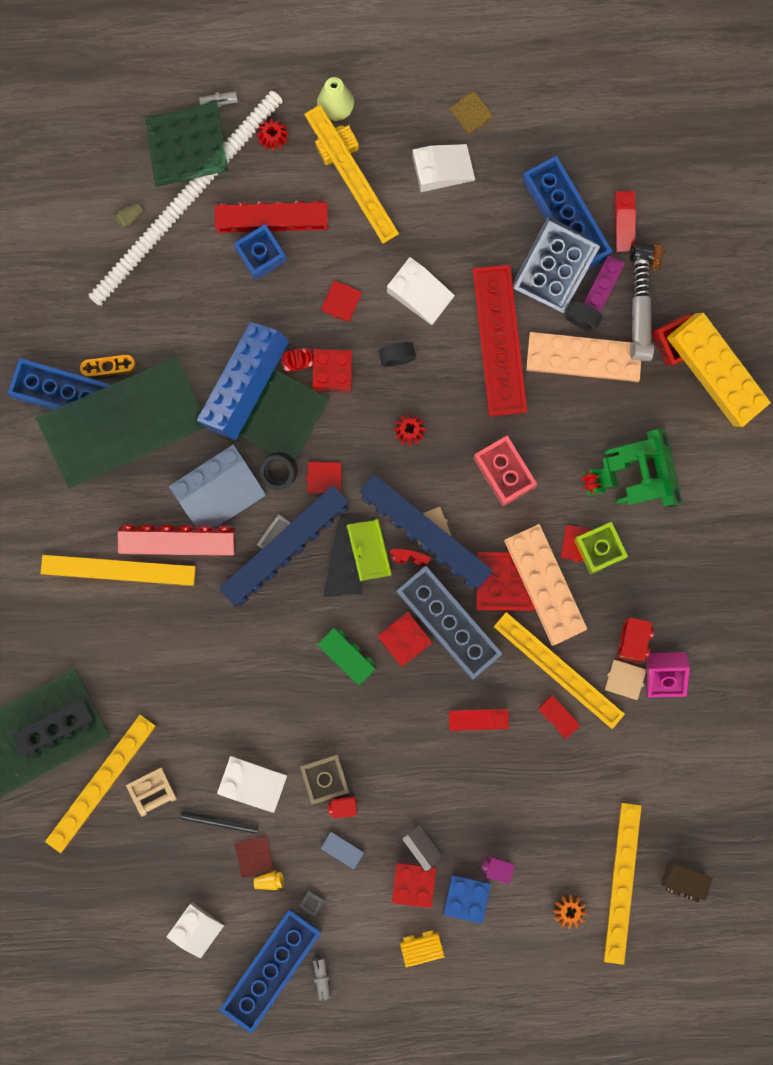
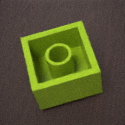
(600, 548)

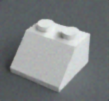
(195, 930)

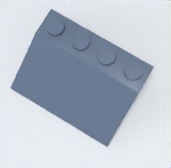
(555, 265)
(218, 489)

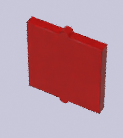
(341, 301)
(322, 476)
(569, 547)

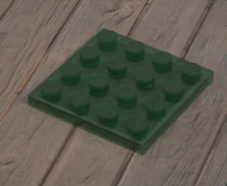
(186, 144)
(283, 416)

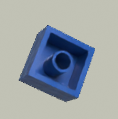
(260, 252)
(466, 898)

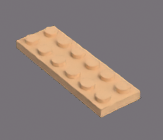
(581, 357)
(545, 584)

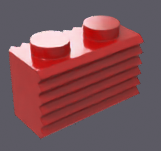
(343, 807)

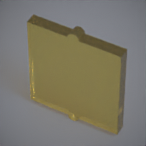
(471, 112)

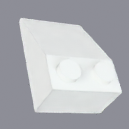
(442, 166)
(420, 291)
(252, 784)

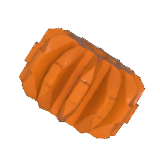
(576, 914)

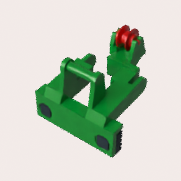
(651, 489)

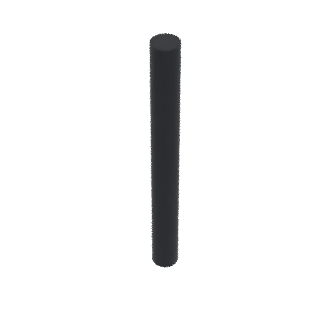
(219, 822)

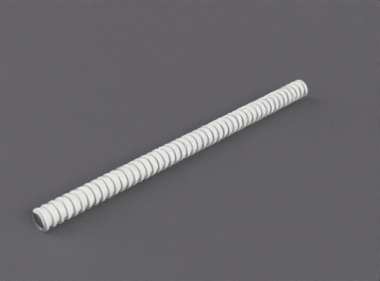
(182, 201)

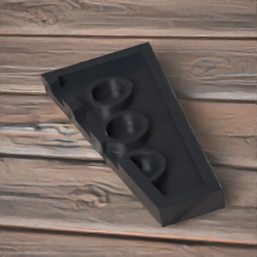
(343, 571)

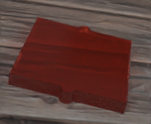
(254, 857)

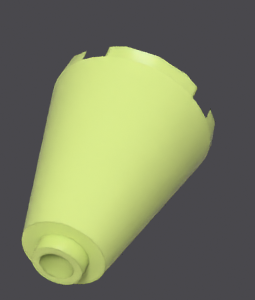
(336, 99)

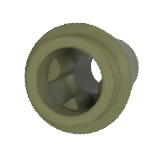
(128, 215)

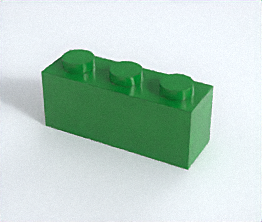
(347, 656)

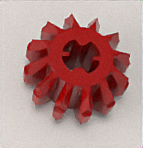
(265, 134)
(297, 359)
(417, 431)

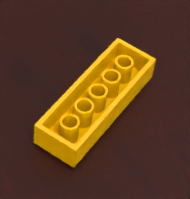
(718, 370)

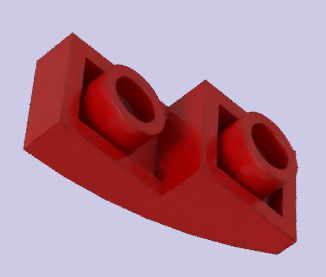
(403, 555)
(558, 716)

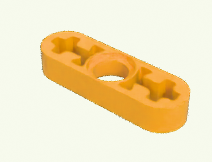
(94, 372)

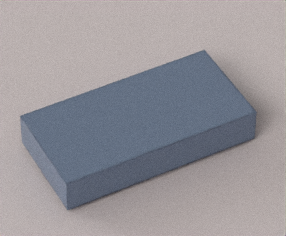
(342, 850)

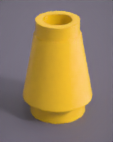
(269, 881)

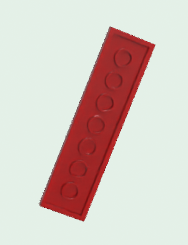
(499, 340)

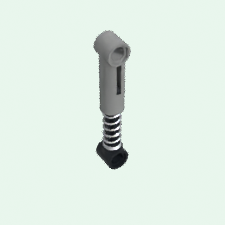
(641, 346)

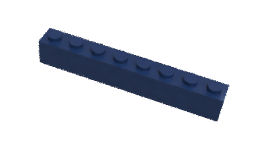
(426, 532)
(284, 546)

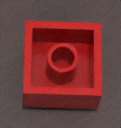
(666, 349)
(332, 370)
(404, 639)
(635, 640)
(413, 885)

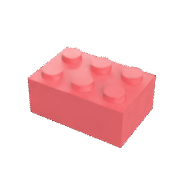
(505, 471)

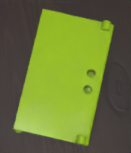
(373, 556)

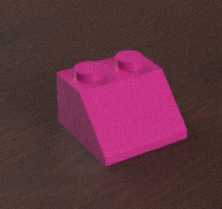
(667, 674)

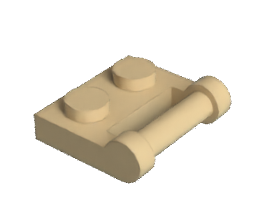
(149, 785)

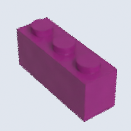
(604, 283)
(497, 869)

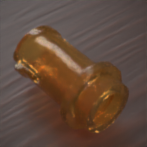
(657, 257)

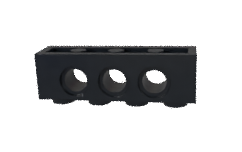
(24, 737)

